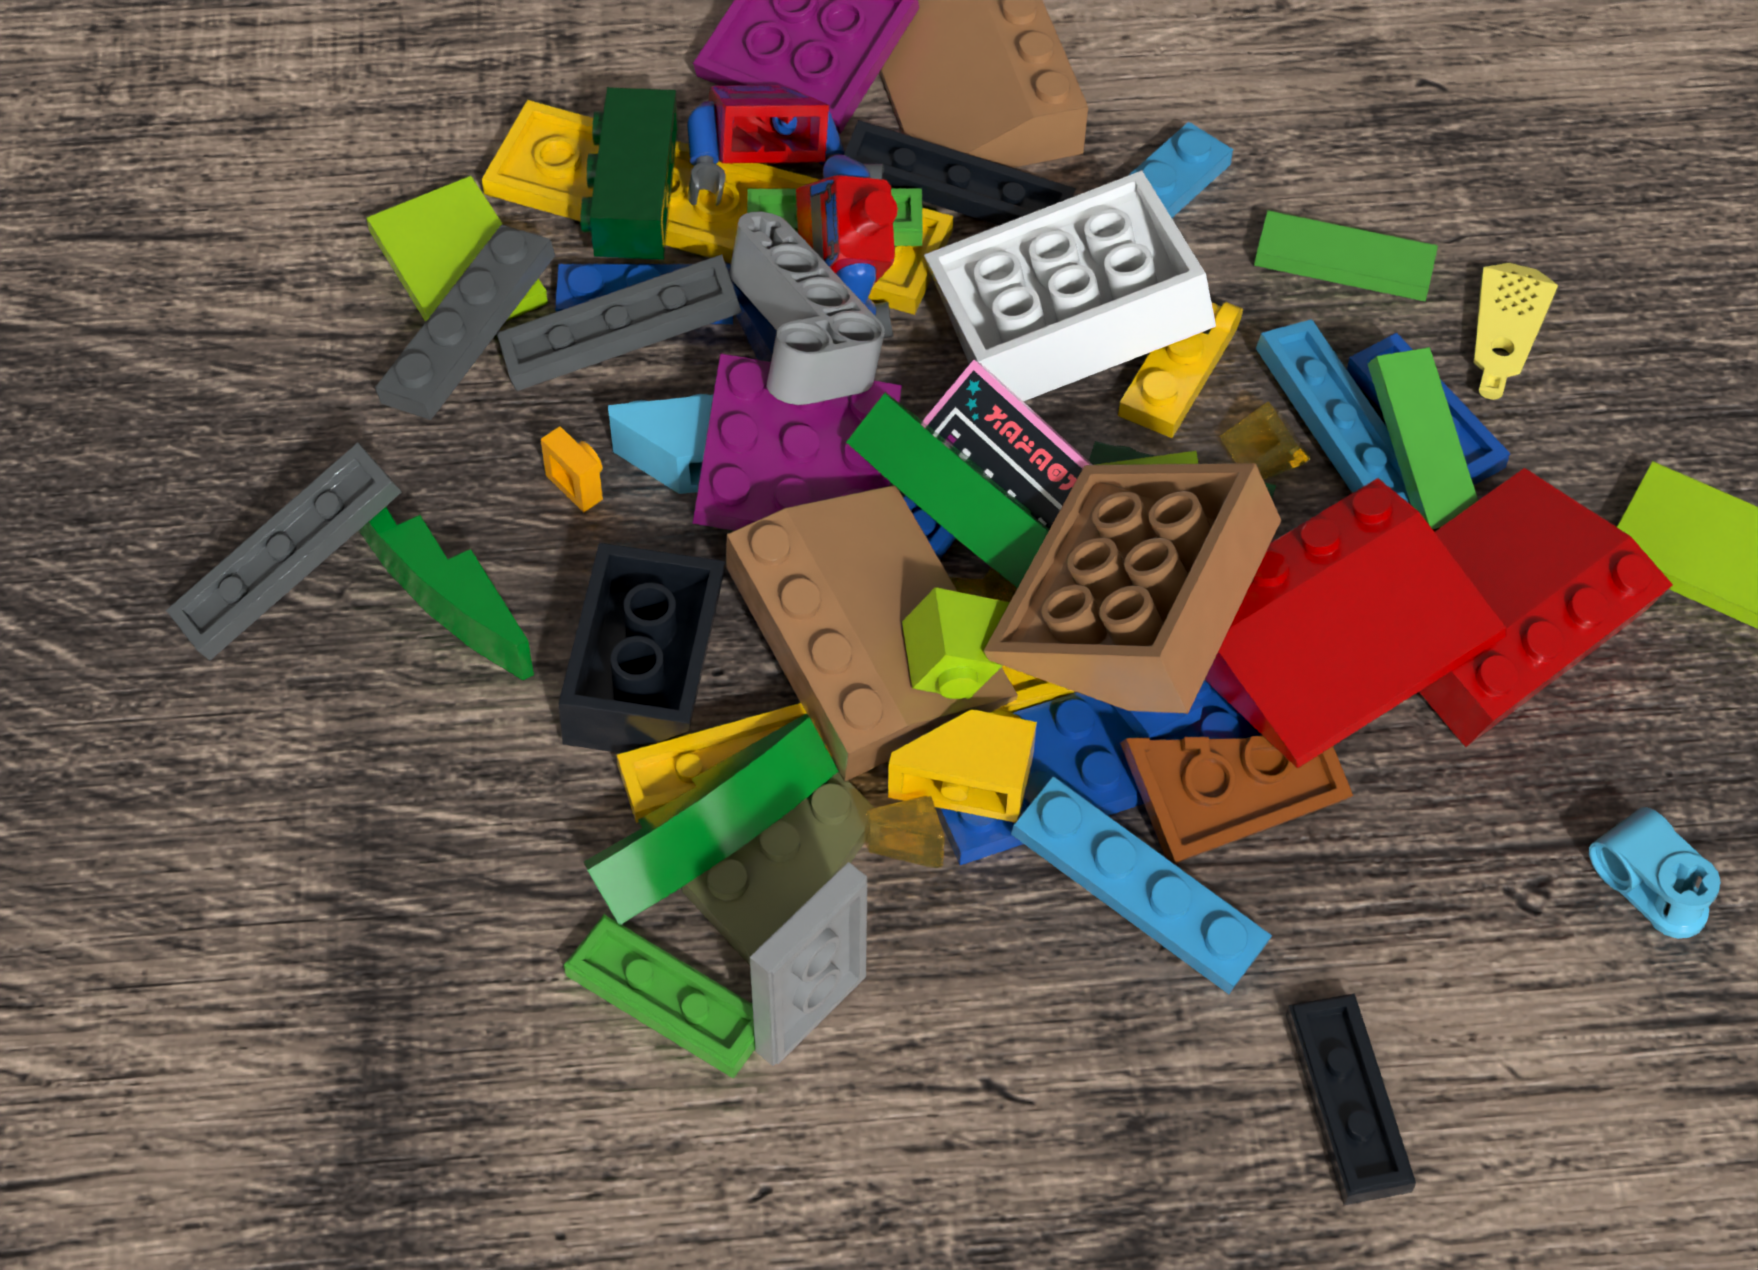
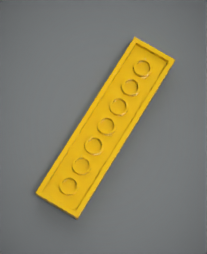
(546, 169)

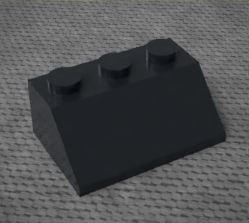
(638, 648)

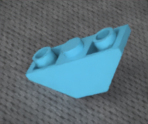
(663, 438)

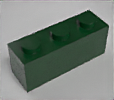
(631, 173)

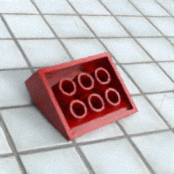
(1554, 581)
(1348, 623)

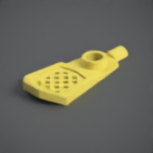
(1509, 321)

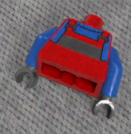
(756, 127)
(851, 226)

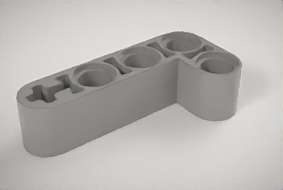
(824, 334)

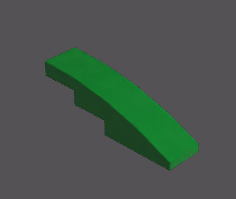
(949, 488)
(450, 590)
(713, 819)

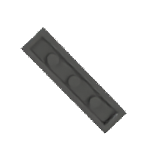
(465, 322)
(618, 323)
(283, 551)

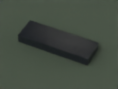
(1350, 1099)

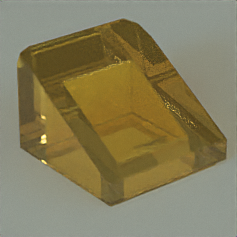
(1265, 440)
(907, 832)

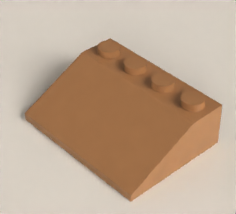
(987, 82)
(1139, 582)
(831, 602)

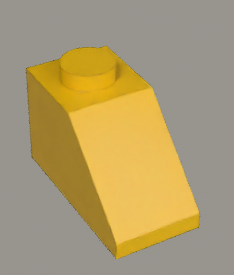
(968, 765)

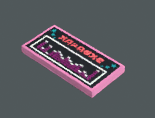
(1008, 441)

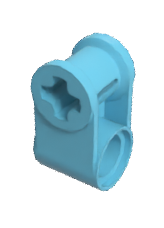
(1656, 868)

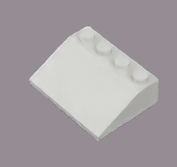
(1073, 288)

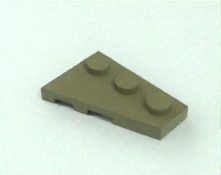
(782, 867)

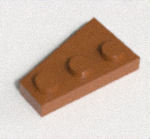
(1226, 789)

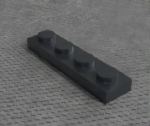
(953, 177)

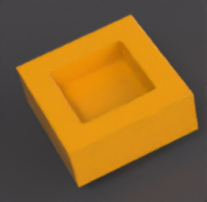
(573, 468)

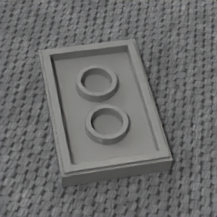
(809, 964)

